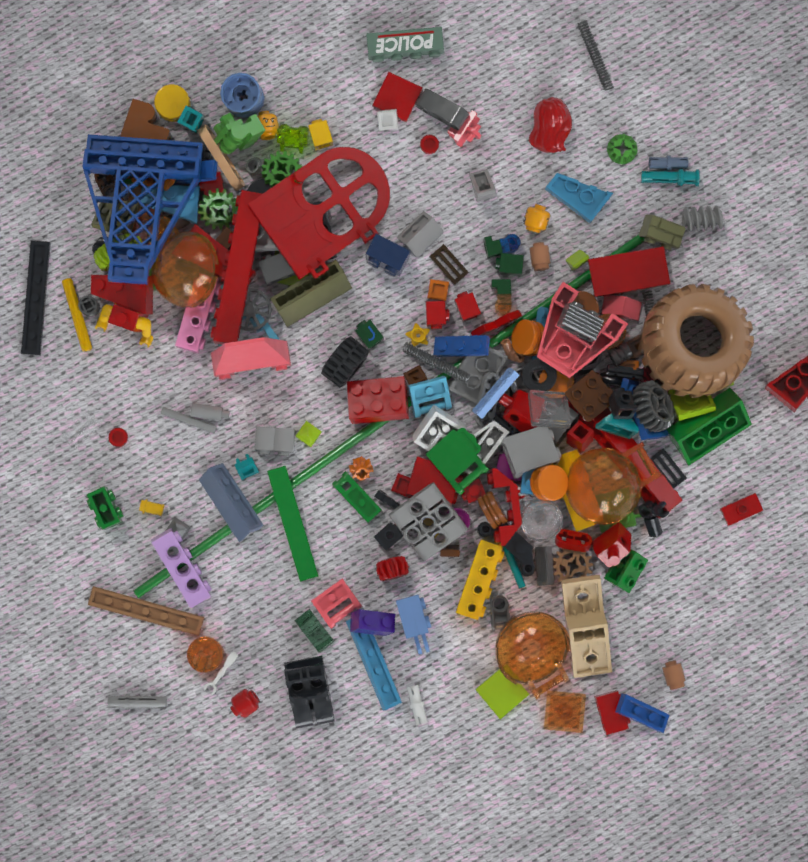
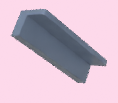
(230, 501)

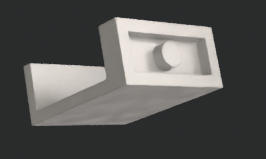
(530, 450)

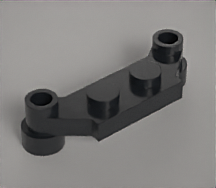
(516, 546)

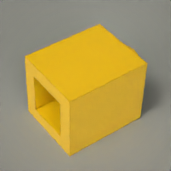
(320, 134)

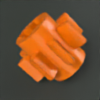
(361, 468)

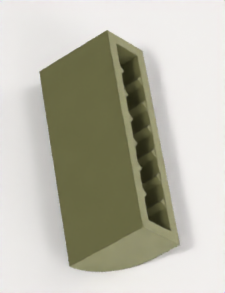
(311, 293)

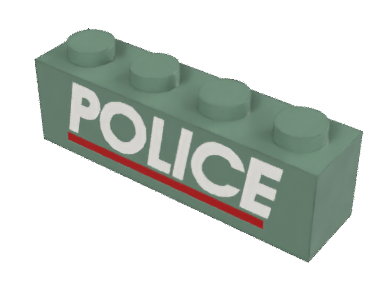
(405, 43)

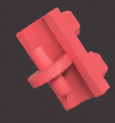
(468, 130)

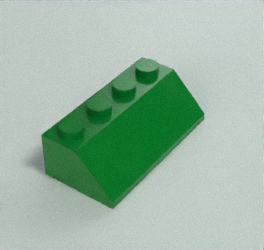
(705, 432)

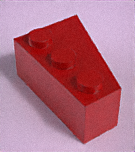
(130, 295)

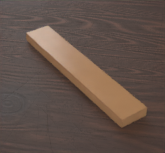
(146, 611)

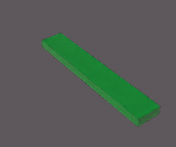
(292, 523)

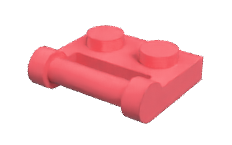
(333, 597)

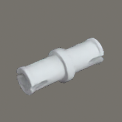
(417, 705)

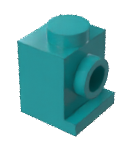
(191, 119)

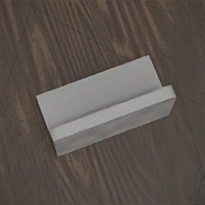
(420, 234)

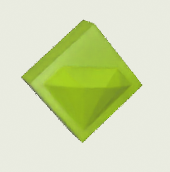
(308, 434)

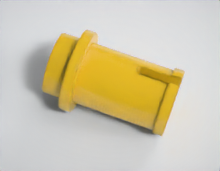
(151, 507)

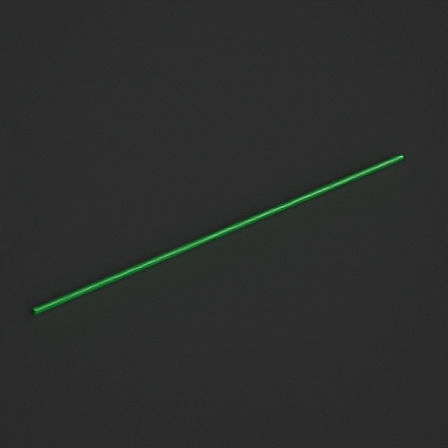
(363, 433)

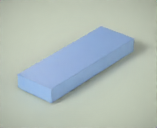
(495, 392)

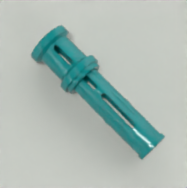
(680, 177)

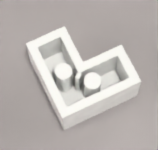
(435, 425)

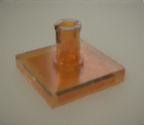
(564, 711)

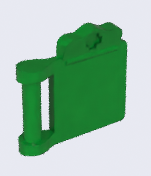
(455, 455)

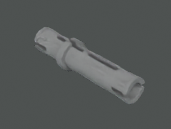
(137, 702)

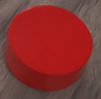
(429, 144)
(118, 437)

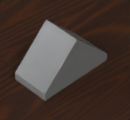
(482, 185)

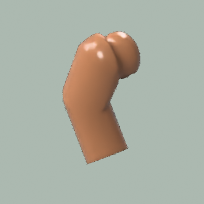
(509, 351)

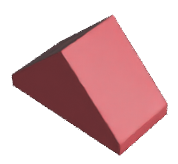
(622, 307)

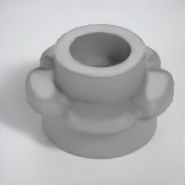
(251, 166)

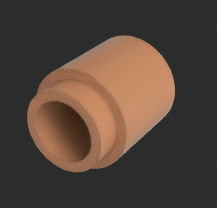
(540, 256)
(674, 675)

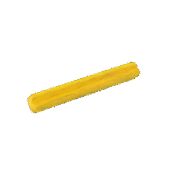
(76, 314)

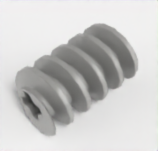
(702, 217)

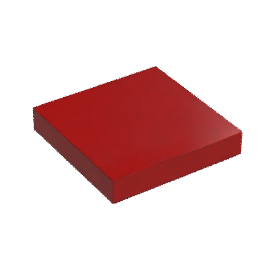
(397, 94)

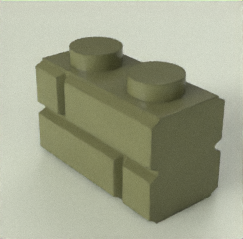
(662, 232)

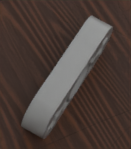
(484, 385)

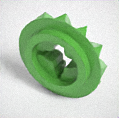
(615, 154)

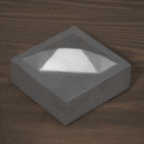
(180, 526)

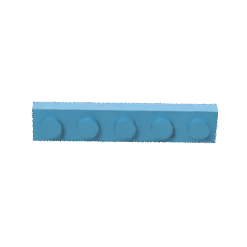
(376, 669)

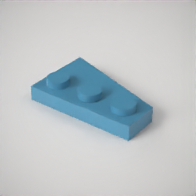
(176, 194)
(579, 197)

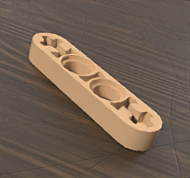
(222, 159)

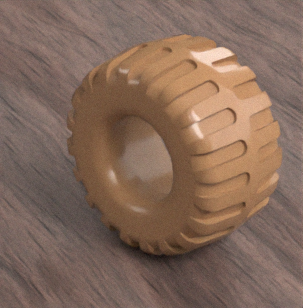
(674, 363)

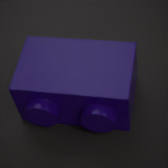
(372, 622)

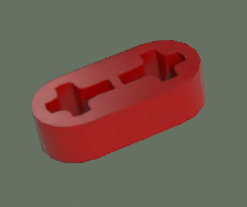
(573, 540)

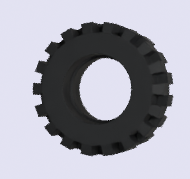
(345, 362)

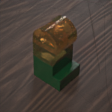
(503, 290)

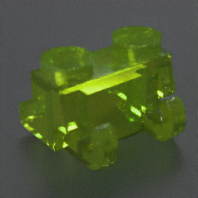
(292, 137)

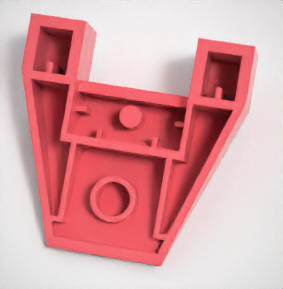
(567, 351)
(250, 355)

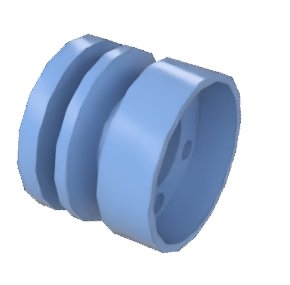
(236, 86)

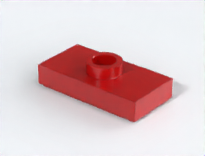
(741, 509)

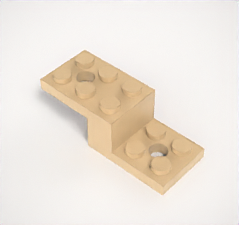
(586, 626)

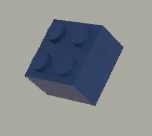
(387, 255)

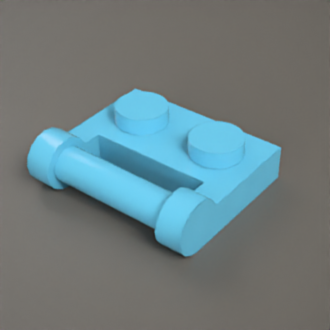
(428, 391)

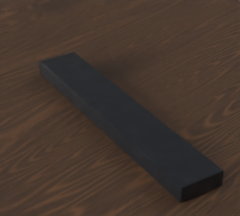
(35, 298)

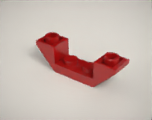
(499, 480)

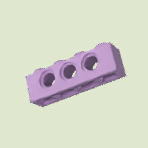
(192, 595)

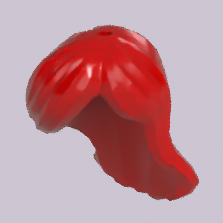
(551, 125)

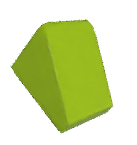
(577, 259)

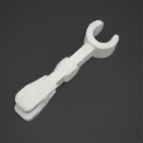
(229, 661)

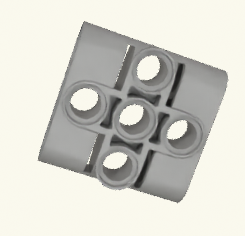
(442, 524)

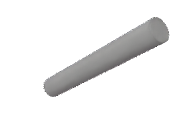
(189, 420)

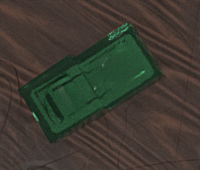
(314, 631)

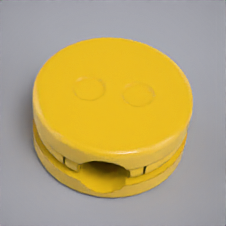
(171, 101)

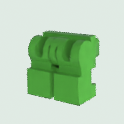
(236, 134)

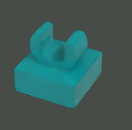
(246, 467)

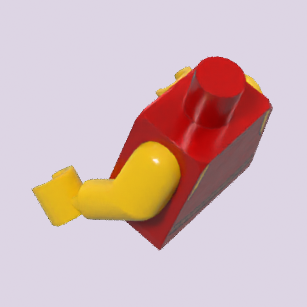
(127, 319)

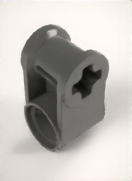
(497, 614)

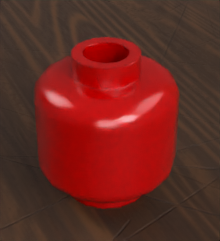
(244, 703)

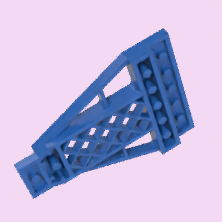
(146, 160)

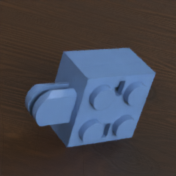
(413, 619)

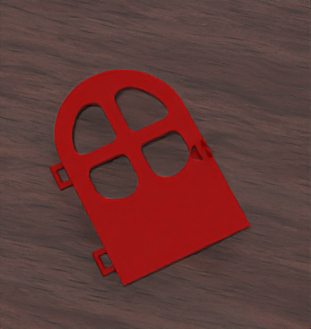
(298, 225)

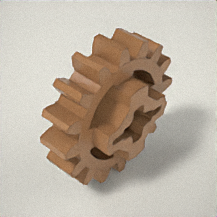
(563, 562)

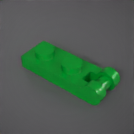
(357, 497)

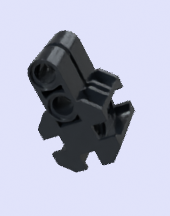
(300, 693)

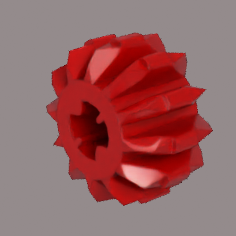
(392, 568)

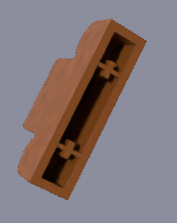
(141, 122)

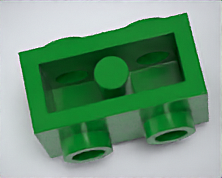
(104, 507)
(627, 571)

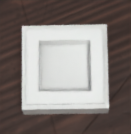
(387, 119)

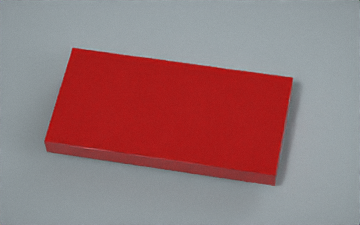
(629, 271)

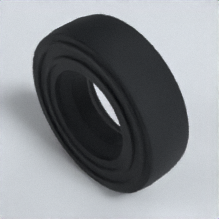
(527, 375)

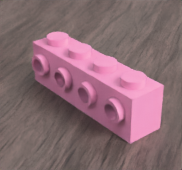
(196, 322)

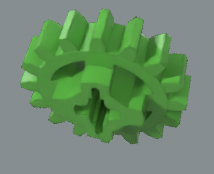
(284, 163)
(217, 201)

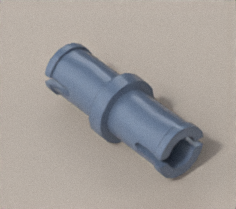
(668, 163)

